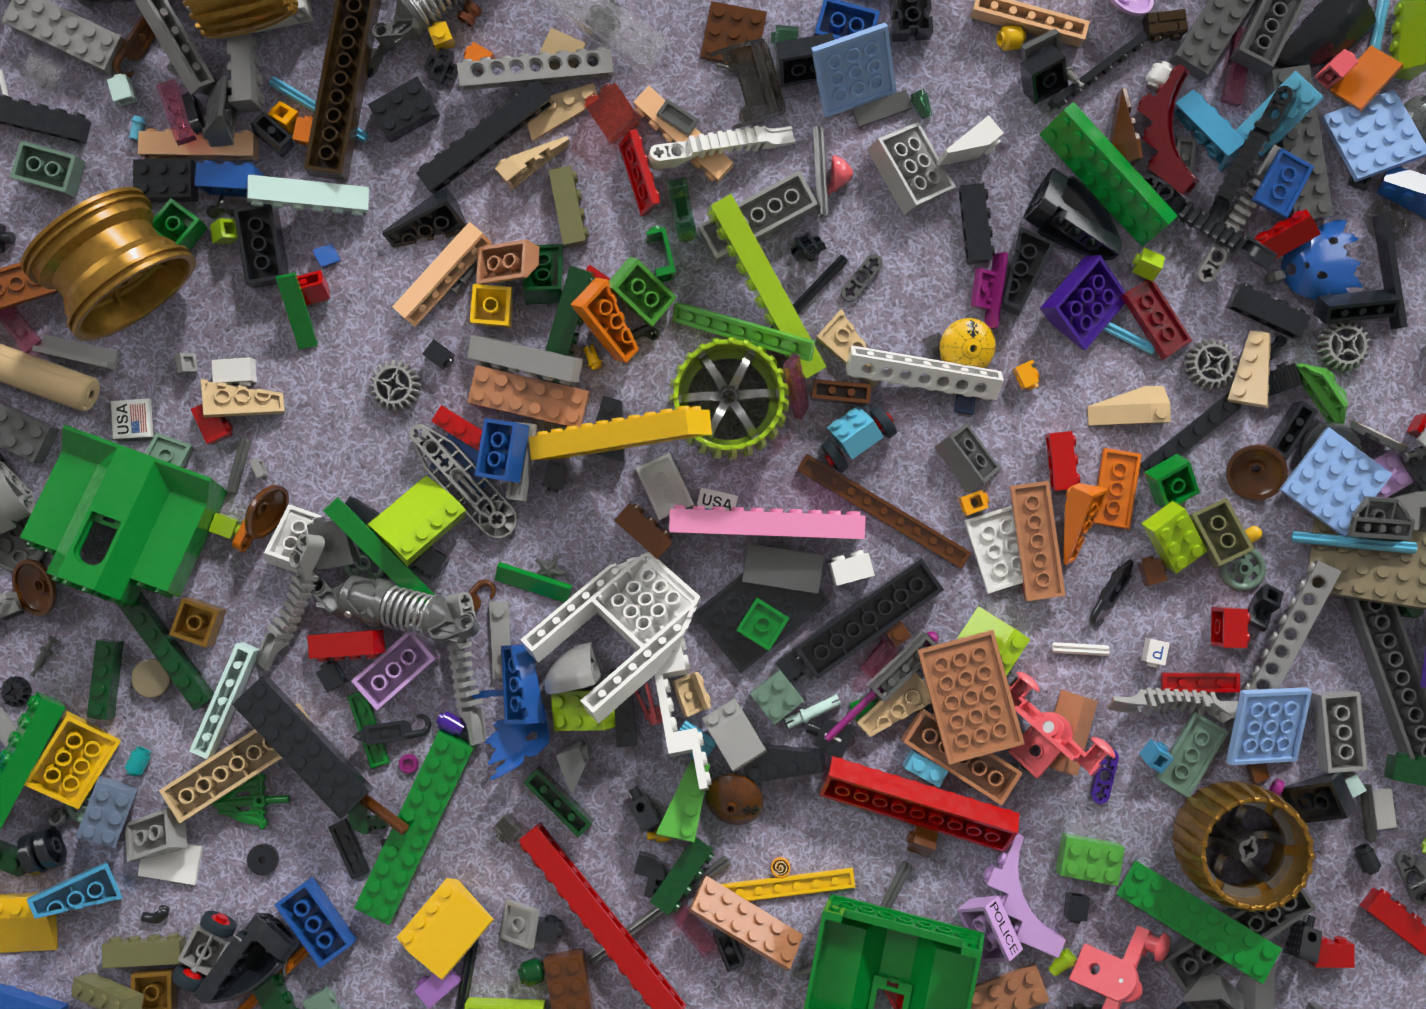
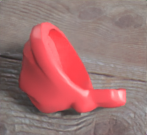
(840, 174)

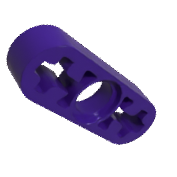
(1107, 791)

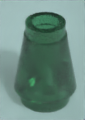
(921, 103)

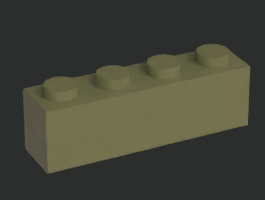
(568, 207)
(142, 951)
(105, 993)

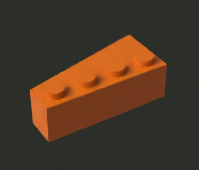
(601, 314)

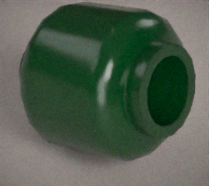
(531, 972)

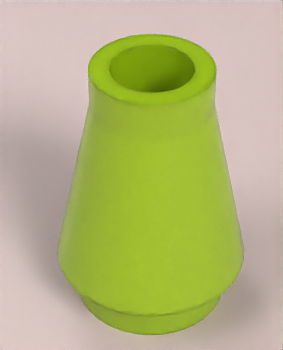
(1064, 962)

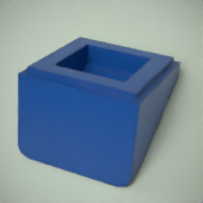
(326, 256)

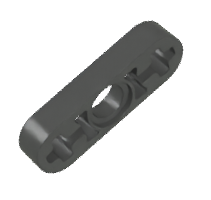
(874, 270)
(1411, 862)

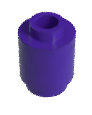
(450, 724)

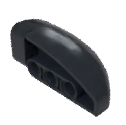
(1327, 32)

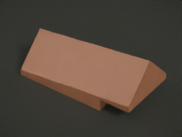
(1080, 714)

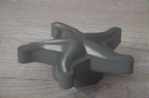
(550, 568)

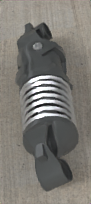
(410, 20)
(386, 605)

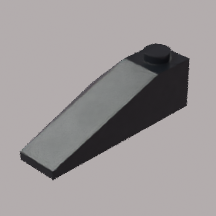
(432, 217)

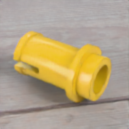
(593, 359)

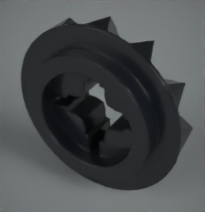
(22, 696)

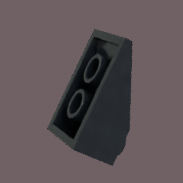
(1321, 798)

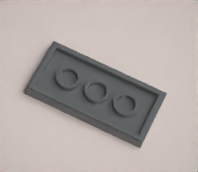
(783, 568)

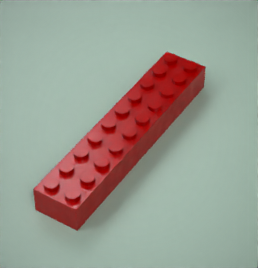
(919, 804)

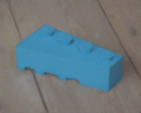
(1209, 128)
(82, 890)

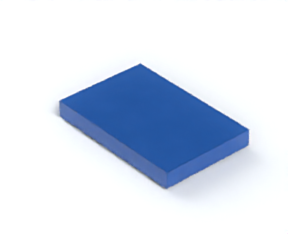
(1282, 183)
(471, 452)

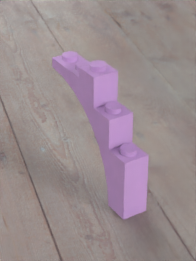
(1028, 927)

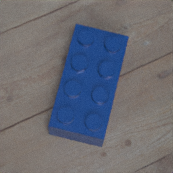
(316, 922)

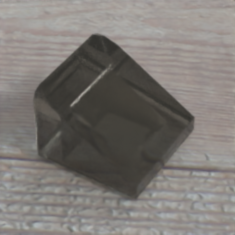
(932, 345)

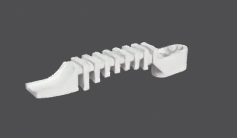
(662, 157)

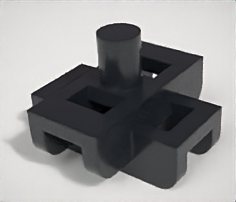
(441, 64)
(807, 247)

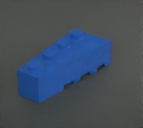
(1405, 189)
(520, 687)
(19, 999)

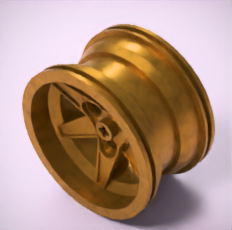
(107, 263)

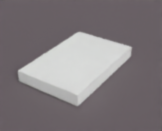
(663, 485)
(176, 867)

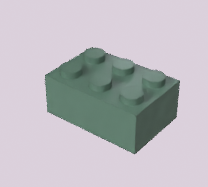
(47, 169)

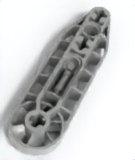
(456, 472)

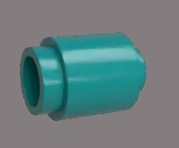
(138, 761)

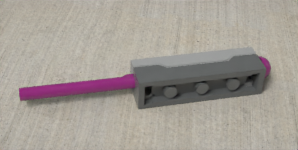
(890, 677)

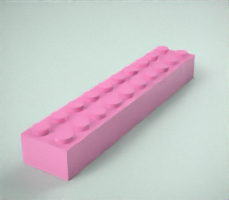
(771, 523)

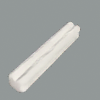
(1083, 649)

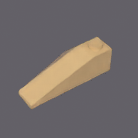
(524, 164)
(1135, 407)

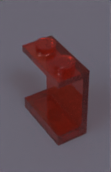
(612, 112)

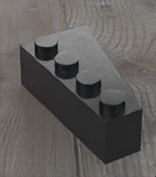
(1027, 263)
(785, 762)

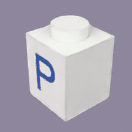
(1155, 652)

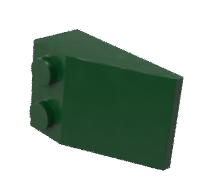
(546, 281)

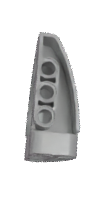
(15, 499)
(573, 670)

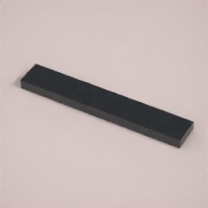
(1389, 265)

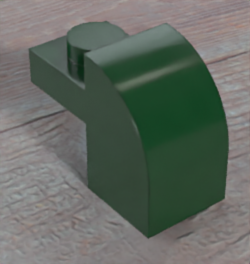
(363, 820)

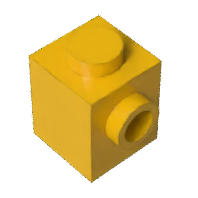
(441, 35)

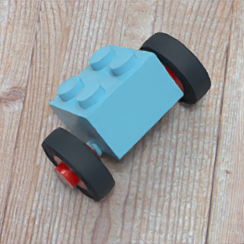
(855, 434)

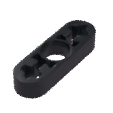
(193, 113)

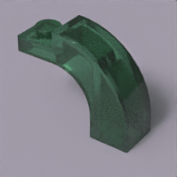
(682, 209)

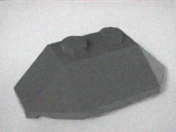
(1381, 519)

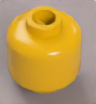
(1010, 37)

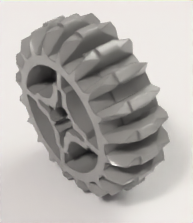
(1356, 353)
(1206, 358)
(378, 381)

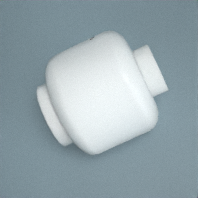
(1158, 75)

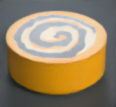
(780, 867)

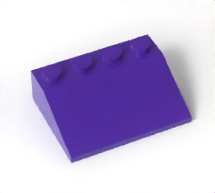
(1085, 301)

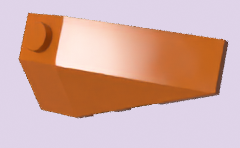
(1080, 507)

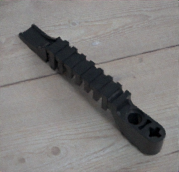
(1252, 146)
(1211, 228)

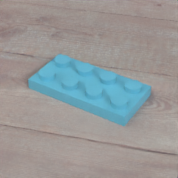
(1306, 100)

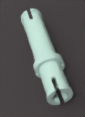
(812, 712)

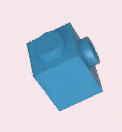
(1156, 755)

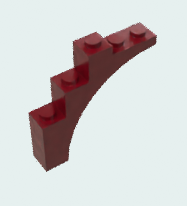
(1160, 109)

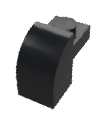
(1262, 605)
(651, 867)

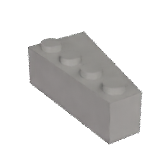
(244, 73)

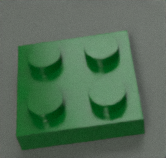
(762, 624)

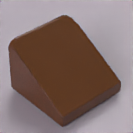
(1257, 772)

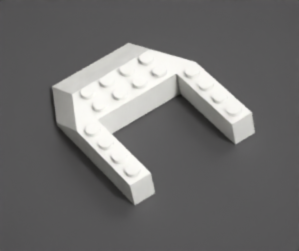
(643, 605)

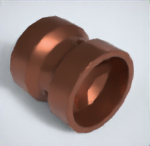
(469, 13)

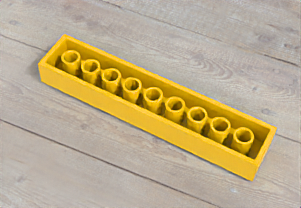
(621, 433)

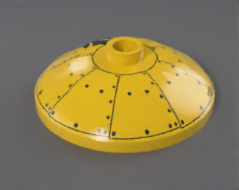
(959, 338)

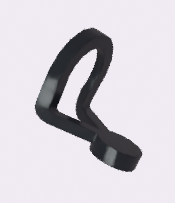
(213, 211)

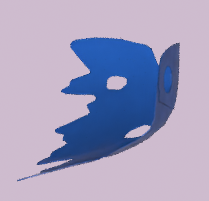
(1325, 258)
(511, 739)

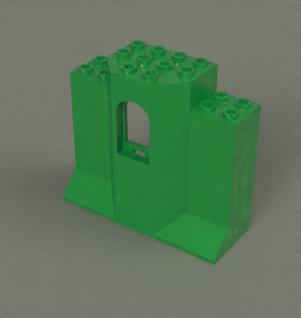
(157, 512)
(871, 944)

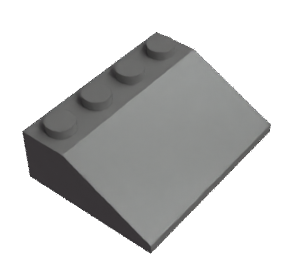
(910, 167)

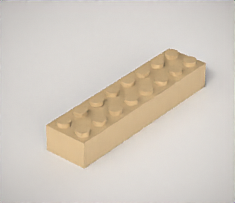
(220, 775)

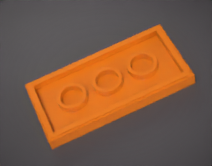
(1120, 476)

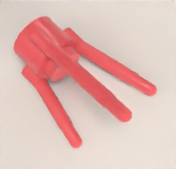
(653, 713)

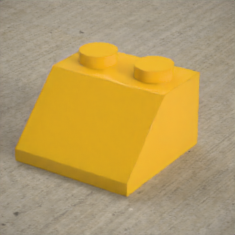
(491, 306)

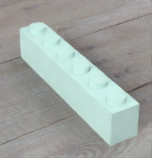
(307, 194)
(221, 708)

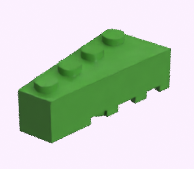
(684, 810)

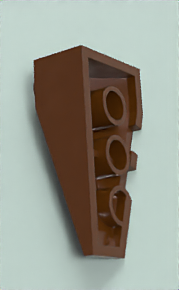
(1122, 130)

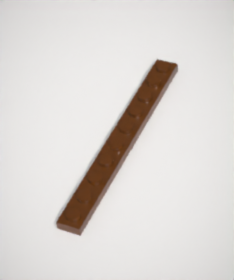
(883, 511)

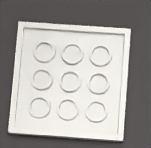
(995, 548)

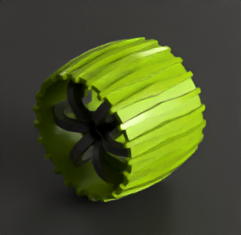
(749, 355)

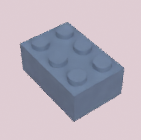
(106, 812)

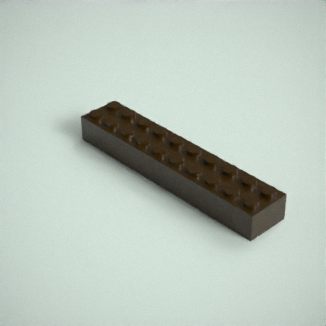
(341, 89)

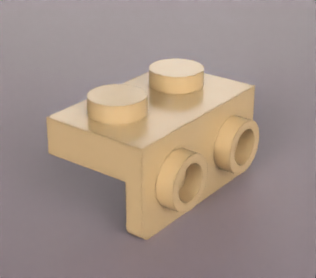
(691, 694)

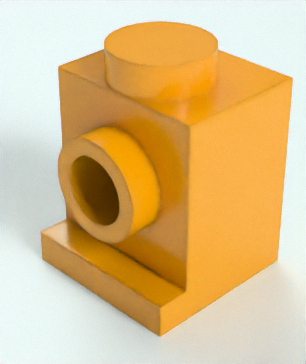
(284, 116)
(1026, 375)
(982, 502)

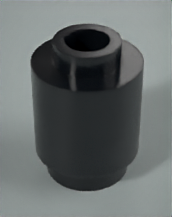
(1367, 859)

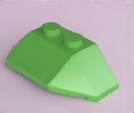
(1324, 392)

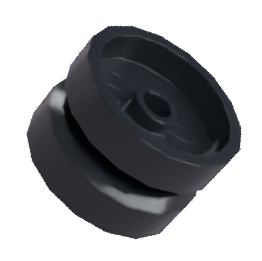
(41, 850)

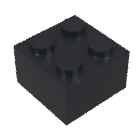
(1044, 74)

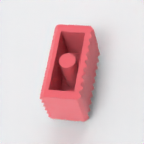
(1336, 69)

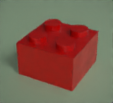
(1229, 627)

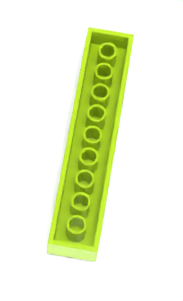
(759, 275)

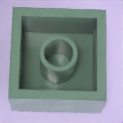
(776, 696)

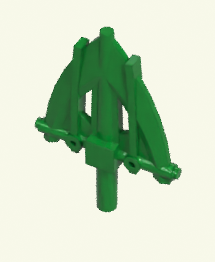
(256, 800)

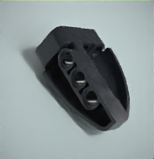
(1073, 217)
(248, 960)

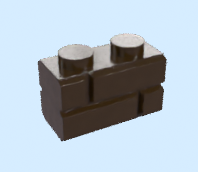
(1165, 25)

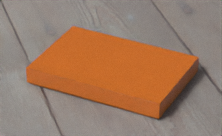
(1366, 78)

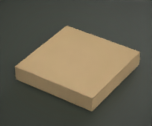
(559, 41)

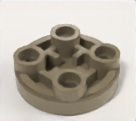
(150, 679)

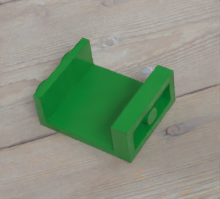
(656, 234)

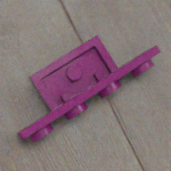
(989, 289)

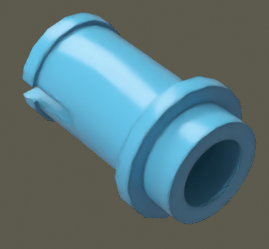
(137, 125)

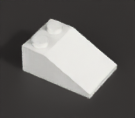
(975, 143)
(290, 527)

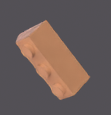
(506, 261)

